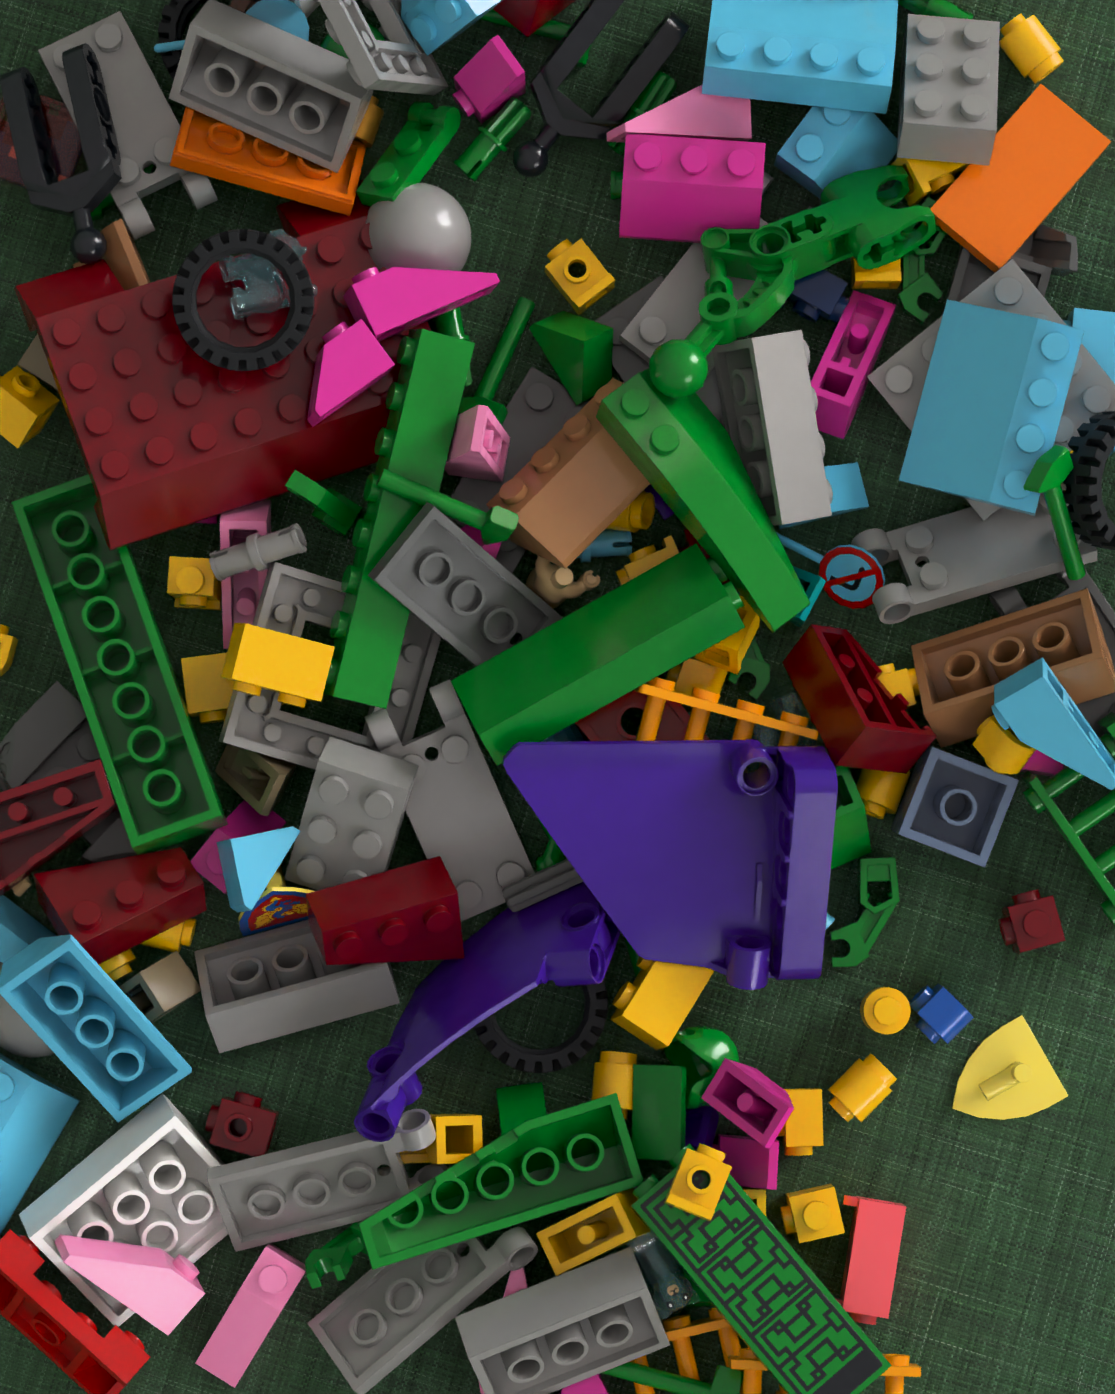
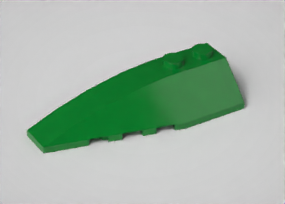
(707, 487)
(514, 1179)

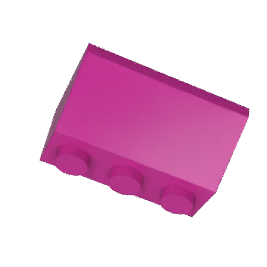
(689, 185)

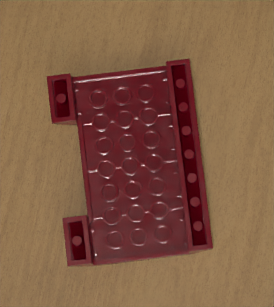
(188, 438)

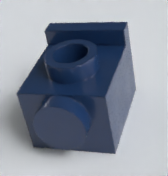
(819, 297)

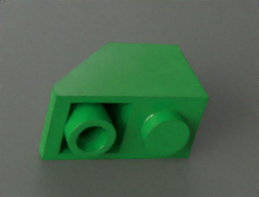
(851, 827)

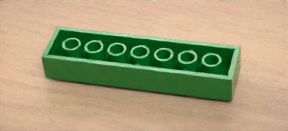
(119, 670)

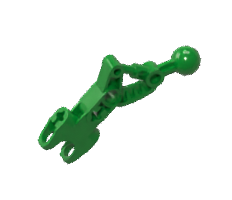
(848, 224)

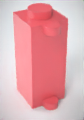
(871, 1258)

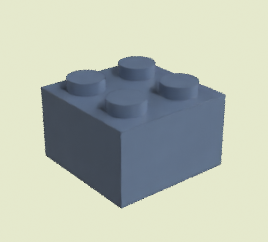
(954, 805)

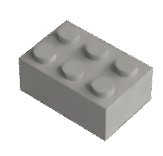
(948, 89)
(350, 816)

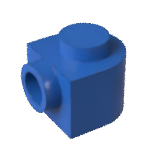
(939, 1013)

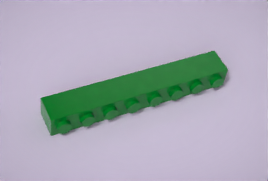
(416, 447)

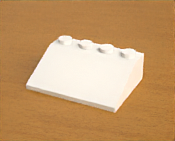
(135, 1190)

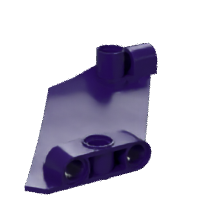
(555, 939)

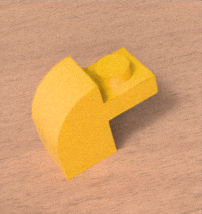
(455, 1140)

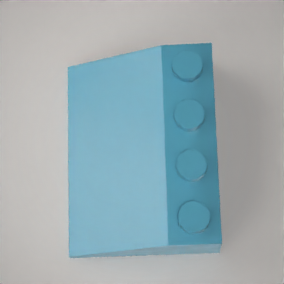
(803, 52)
(990, 404)

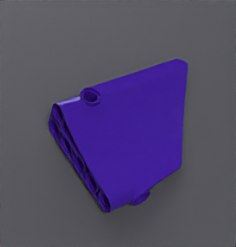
(693, 849)

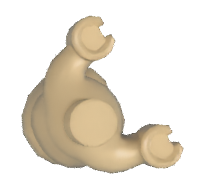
(556, 584)

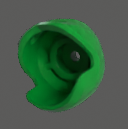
(702, 1053)

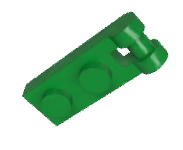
(410, 152)

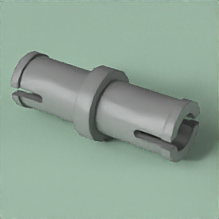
(258, 552)

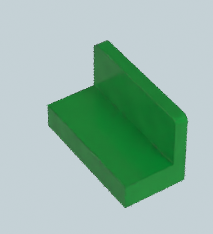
(658, 1110)

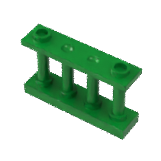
(1041, 797)

